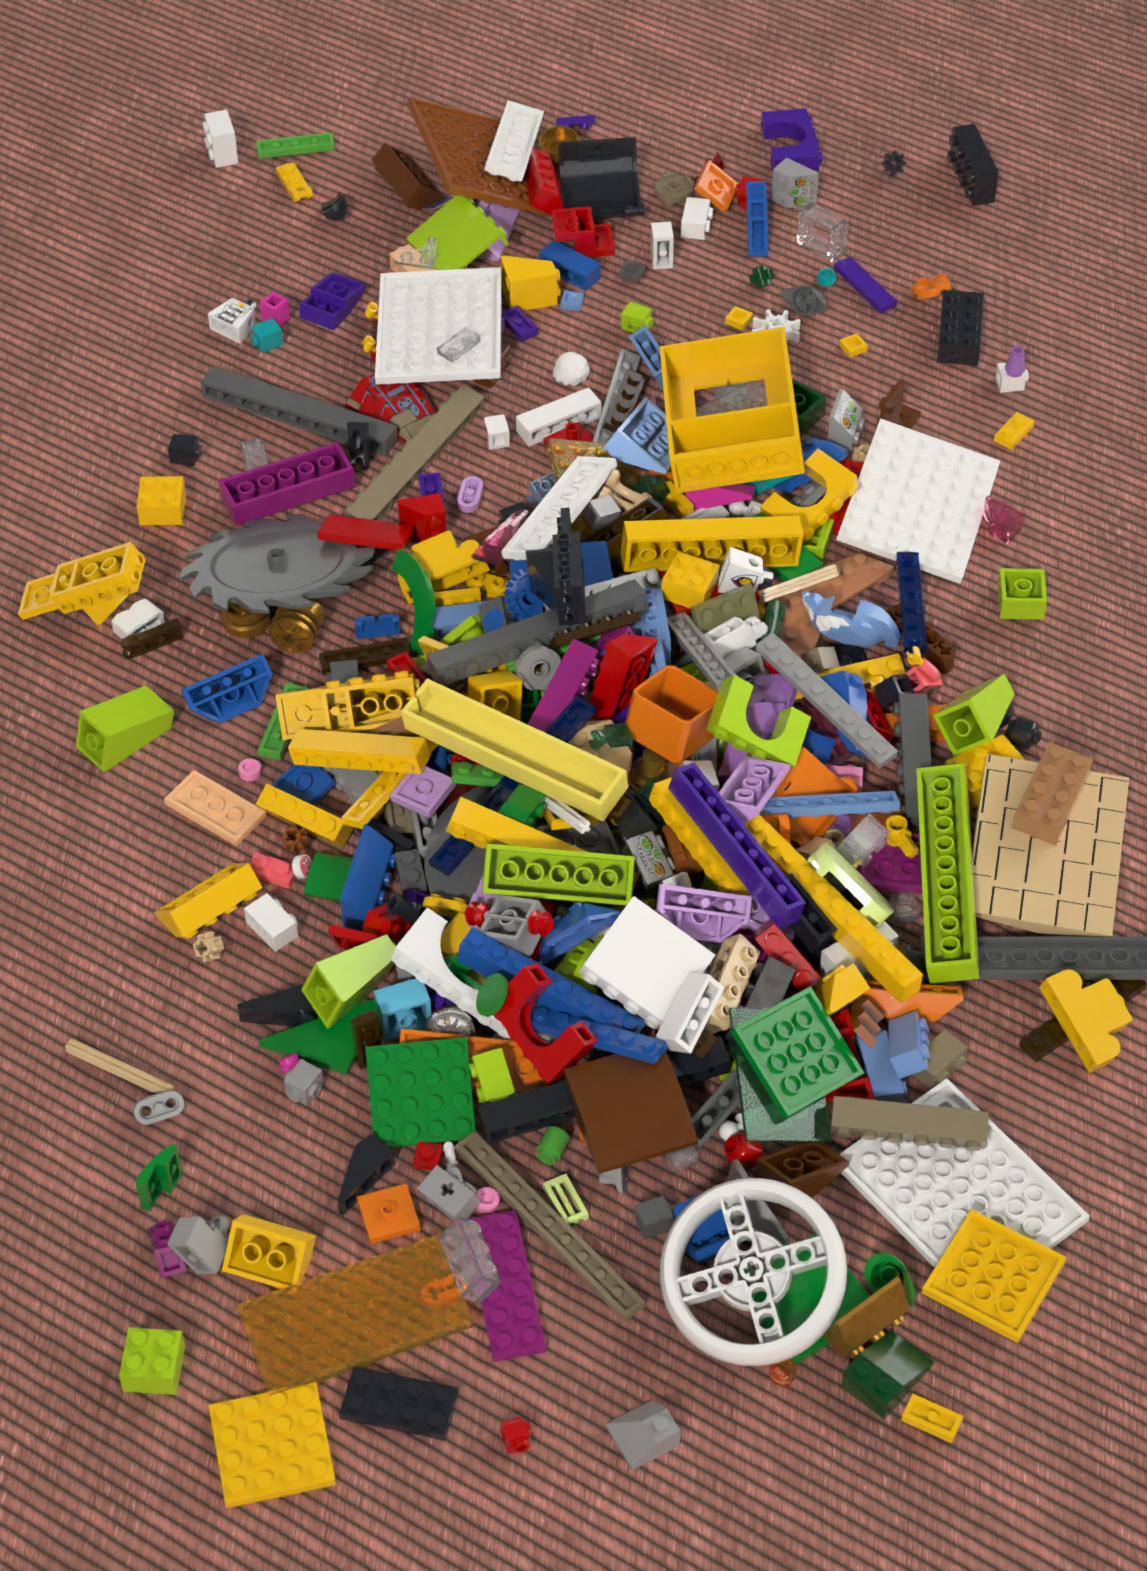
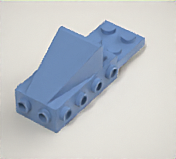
(655, 625)

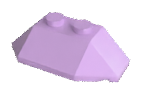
(703, 913)

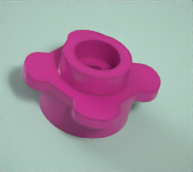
(288, 1062)

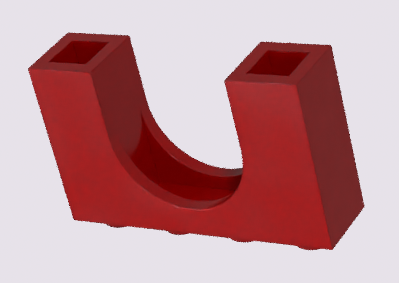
(516, 1018)

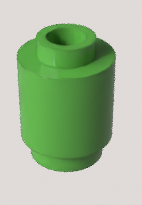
(552, 1144)

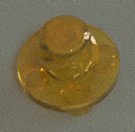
(647, 767)

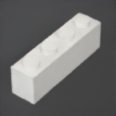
(554, 416)

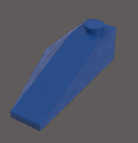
(852, 690)

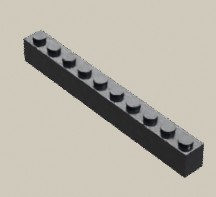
(554, 1103)

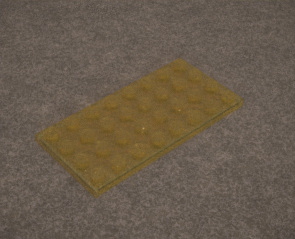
(354, 1316)

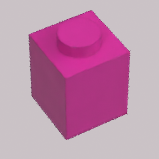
(275, 307)

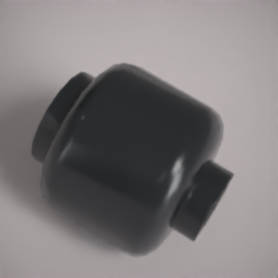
(1023, 732)

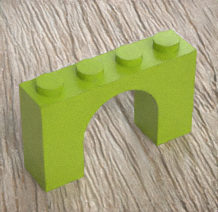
(730, 724)

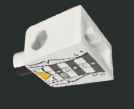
(233, 319)

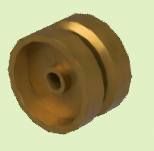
(243, 623)

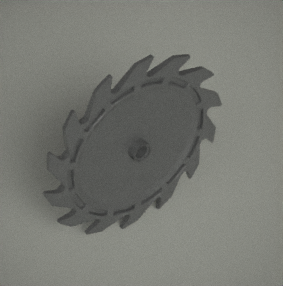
(273, 565)

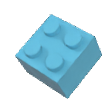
(402, 1007)

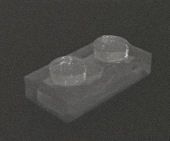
(458, 344)
(904, 906)

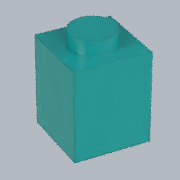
(266, 335)

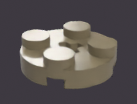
(682, 188)

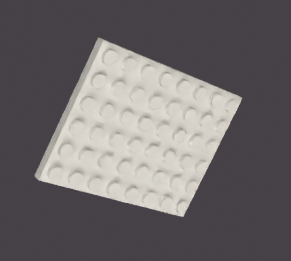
(426, 310)
(919, 499)
(934, 1188)

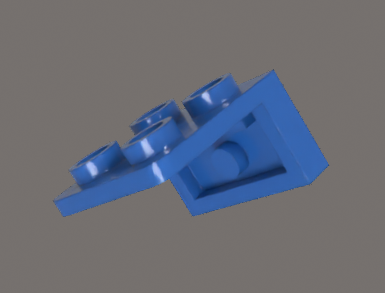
(708, 1236)

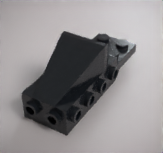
(558, 573)

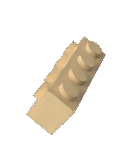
(732, 970)

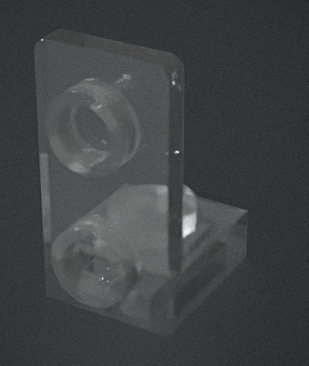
(419, 258)

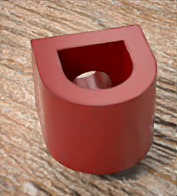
(516, 1434)

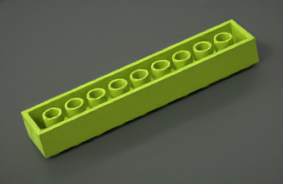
(947, 874)

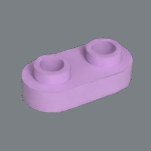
(470, 494)

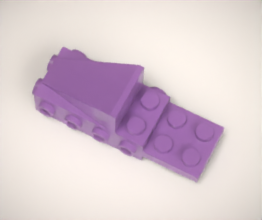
(769, 697)

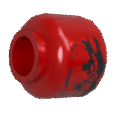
(744, 1151)

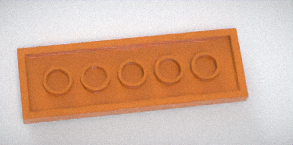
(521, 1070)

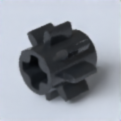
(891, 167)

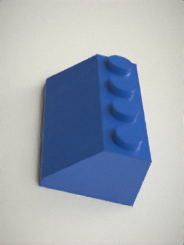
(367, 878)

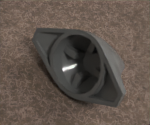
(804, 300)

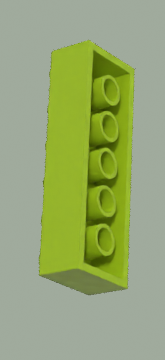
(558, 874)

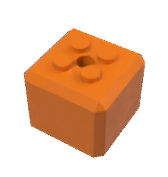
(671, 714)

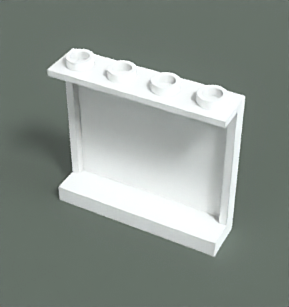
(644, 962)

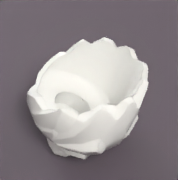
(571, 369)

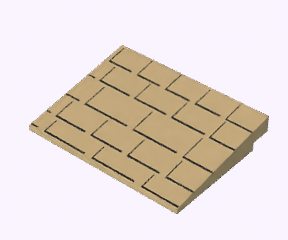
(1043, 885)

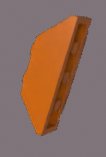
(930, 1002)

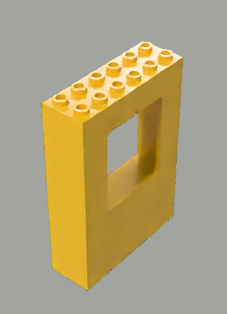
(738, 443)

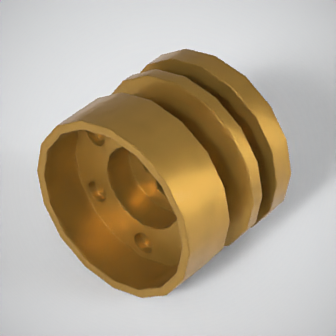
(549, 141)
(296, 628)

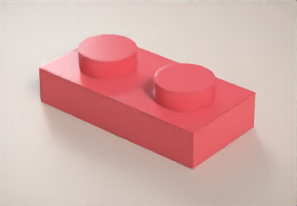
(272, 870)

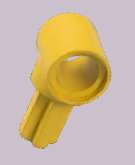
(900, 835)

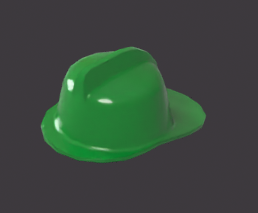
(884, 1268)

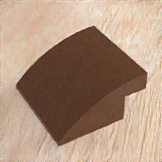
(629, 1110)

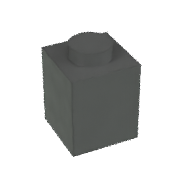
(654, 1217)

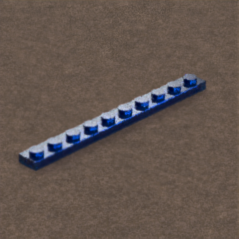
(563, 728)

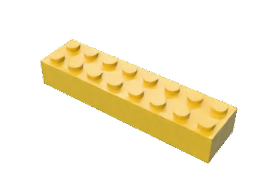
(658, 541)

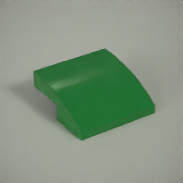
(327, 876)
(159, 1175)

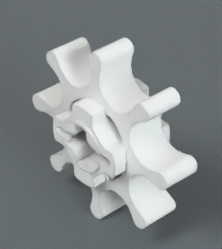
(772, 321)

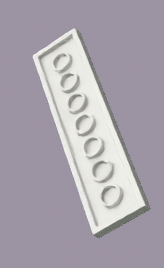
(514, 141)
(573, 491)

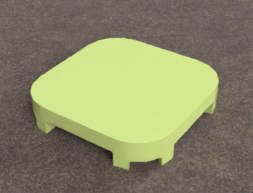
(828, 860)

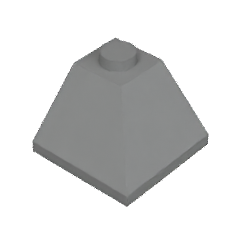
(644, 1433)

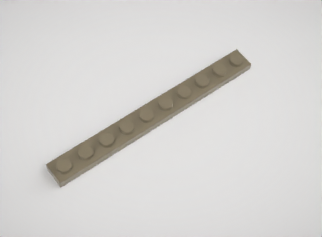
(550, 1227)

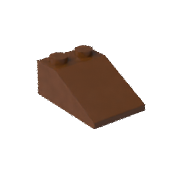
(802, 1166)

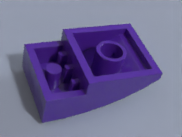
(331, 300)

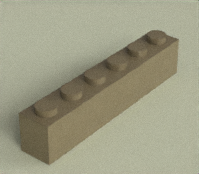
(909, 1122)

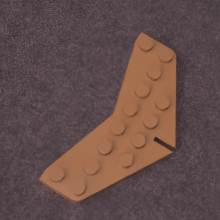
(854, 576)

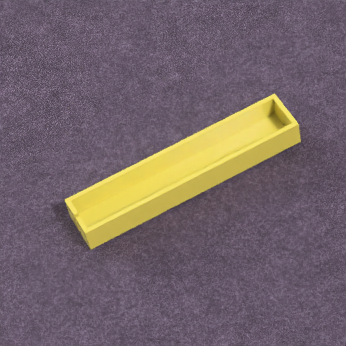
(515, 749)

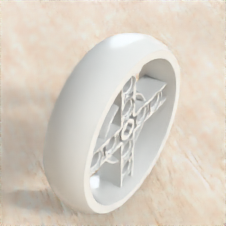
(680, 1291)

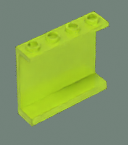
(460, 233)

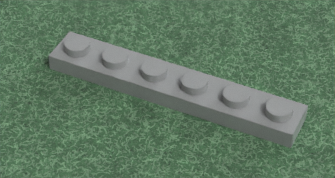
(646, 579)

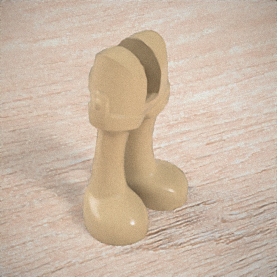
(614, 485)

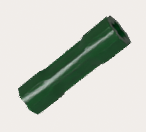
(773, 618)

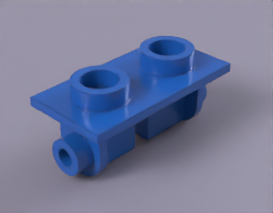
(384, 626)

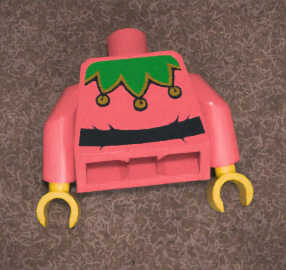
(924, 677)

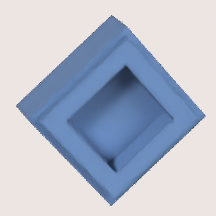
(572, 300)

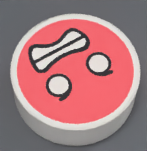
(301, 866)

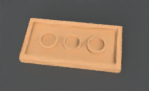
(215, 807)

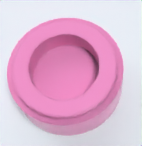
(249, 769)
(489, 1200)

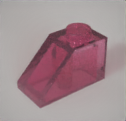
(1002, 519)

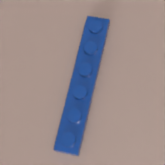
(609, 1037)

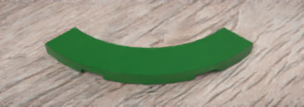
(422, 594)

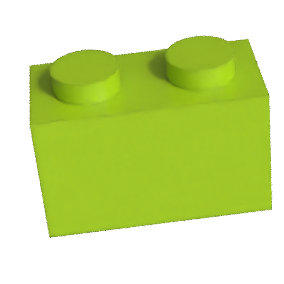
(491, 1075)

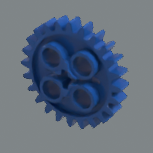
(518, 592)

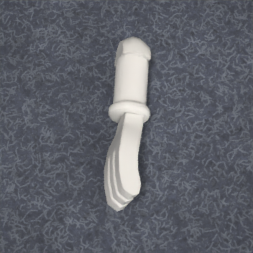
(451, 1162)

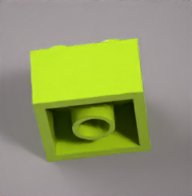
(1022, 594)
(152, 1361)

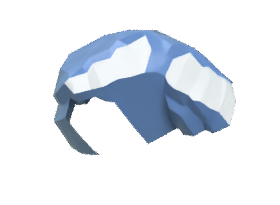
(862, 629)

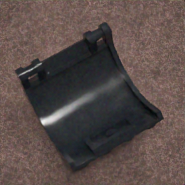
(601, 176)

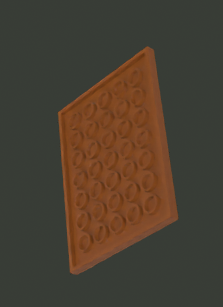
(460, 148)

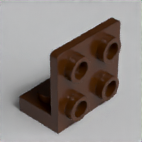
(893, 409)

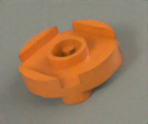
(930, 287)

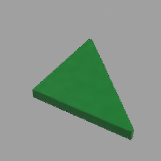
(318, 1045)

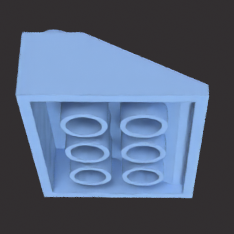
(642, 439)

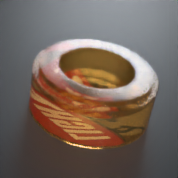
(783, 1372)

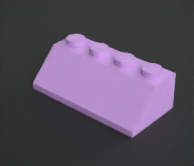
(503, 217)
(752, 786)

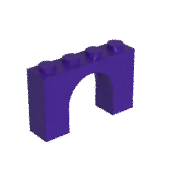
(794, 125)

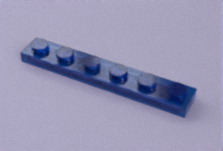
(911, 602)

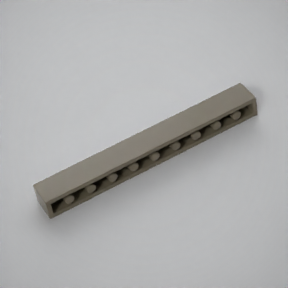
(416, 455)

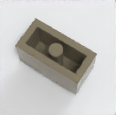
(945, 1057)

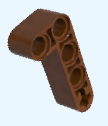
(939, 650)

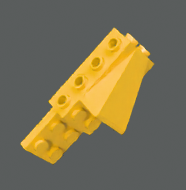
(87, 583)
(348, 705)

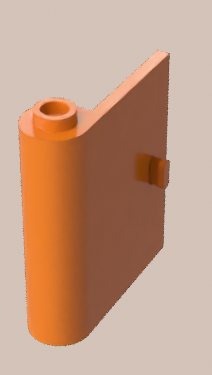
(811, 778)

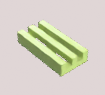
(574, 1218)

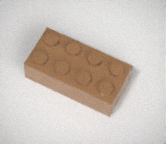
(1052, 793)

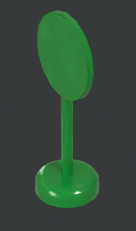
(491, 992)

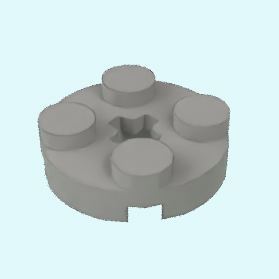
(529, 659)

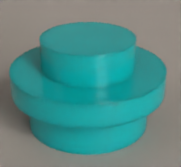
(826, 277)

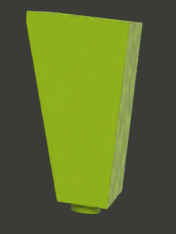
(975, 714)
(122, 726)
(347, 978)

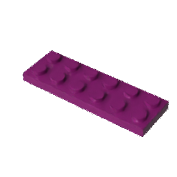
(511, 1307)

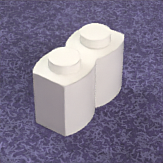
(138, 618)

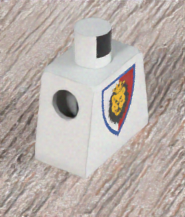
(742, 569)

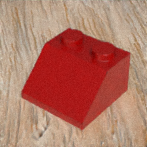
(425, 515)

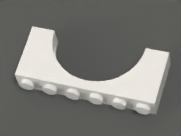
(422, 957)

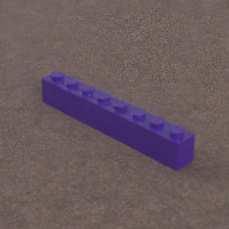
(736, 845)

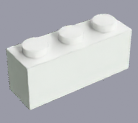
(690, 1012)

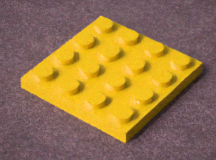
(994, 1275)
(271, 1445)

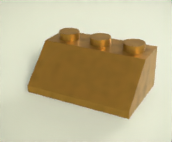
(868, 1320)

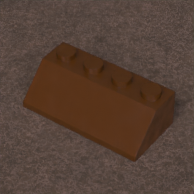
(406, 178)

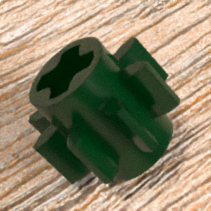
(761, 276)

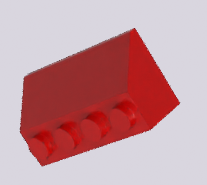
(543, 182)
(620, 673)

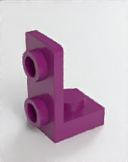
(167, 1260)

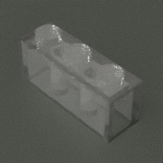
(469, 1259)

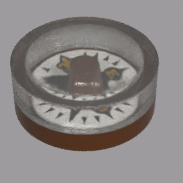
(451, 1021)

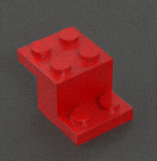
(578, 226)

